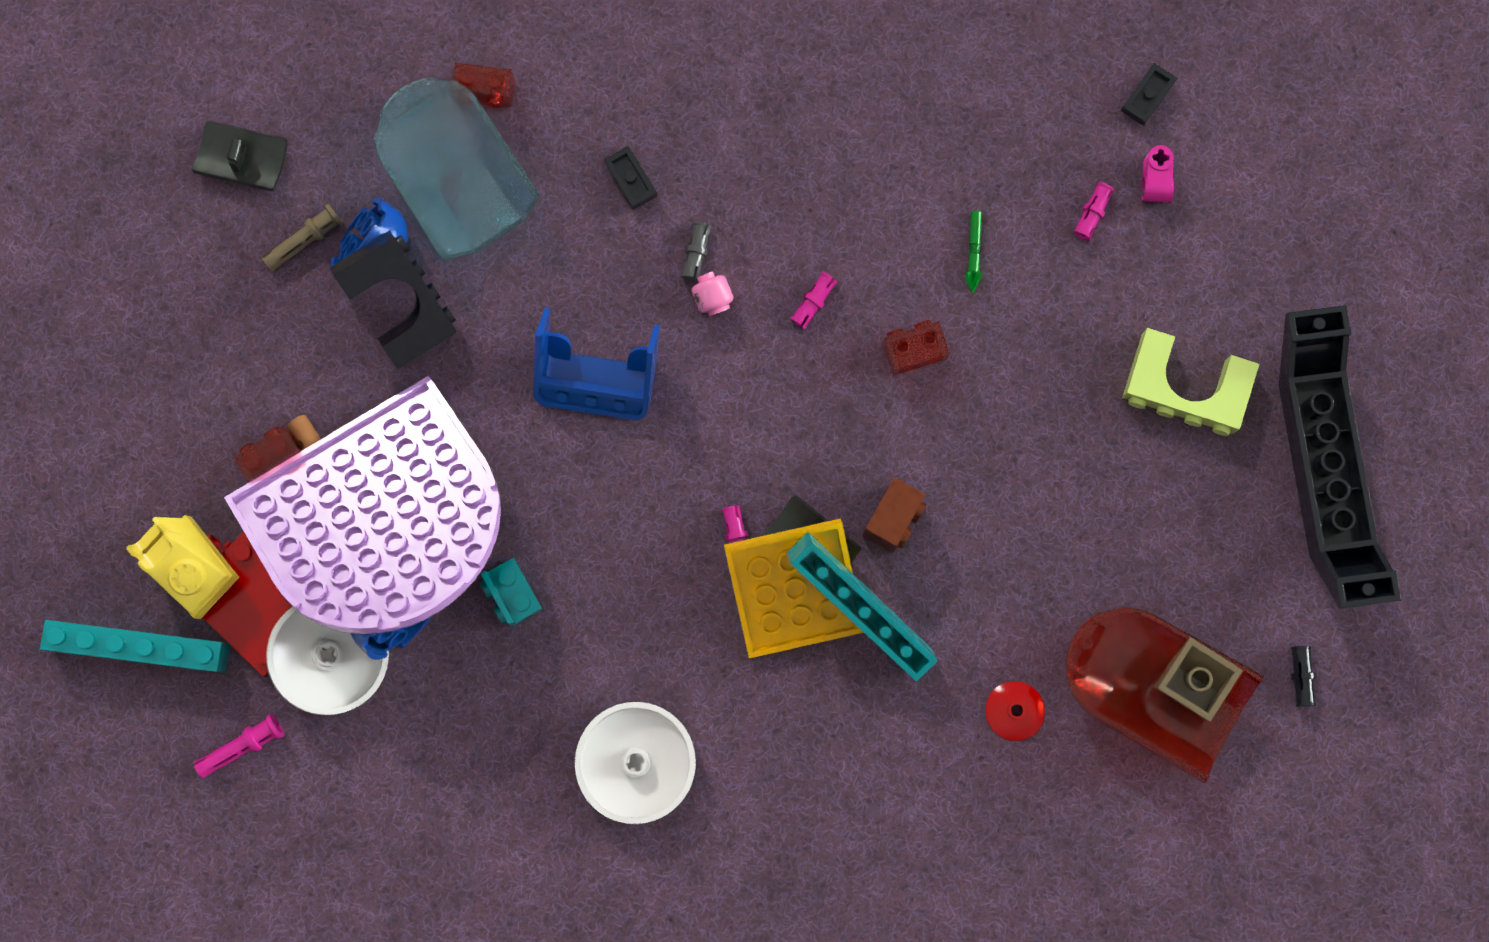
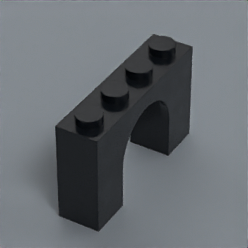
(385, 260)

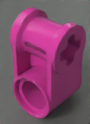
(1156, 179)

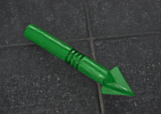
(973, 275)

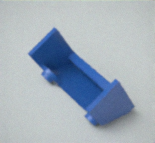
(592, 382)

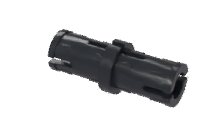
(1303, 676)

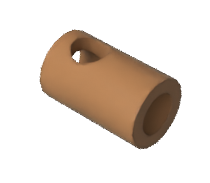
(303, 431)

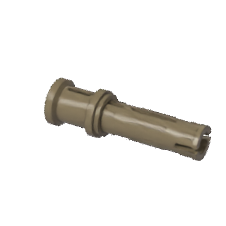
(313, 230)

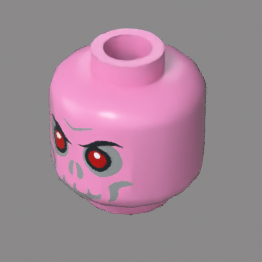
(712, 293)

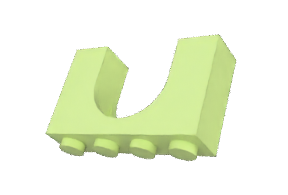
(1149, 387)

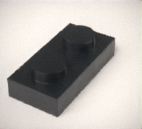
(1149, 94)
(630, 177)

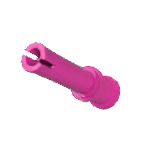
(251, 739)

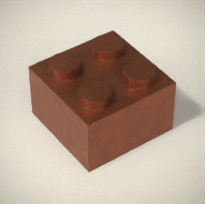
(893, 515)

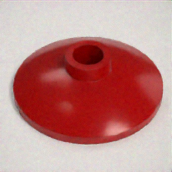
(1004, 722)

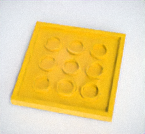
(776, 601)

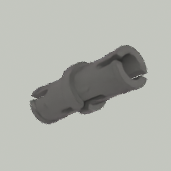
(696, 251)

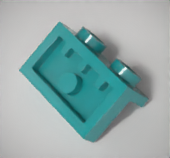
(511, 593)

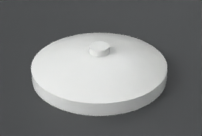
(320, 666)
(635, 762)

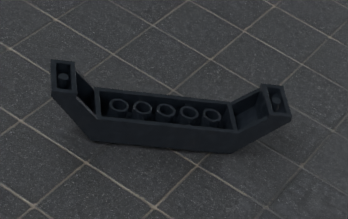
(1330, 459)

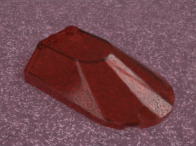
(1113, 678)

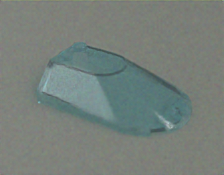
(452, 166)

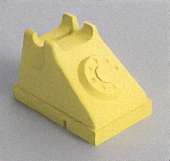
(184, 563)

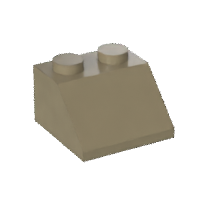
(1198, 679)

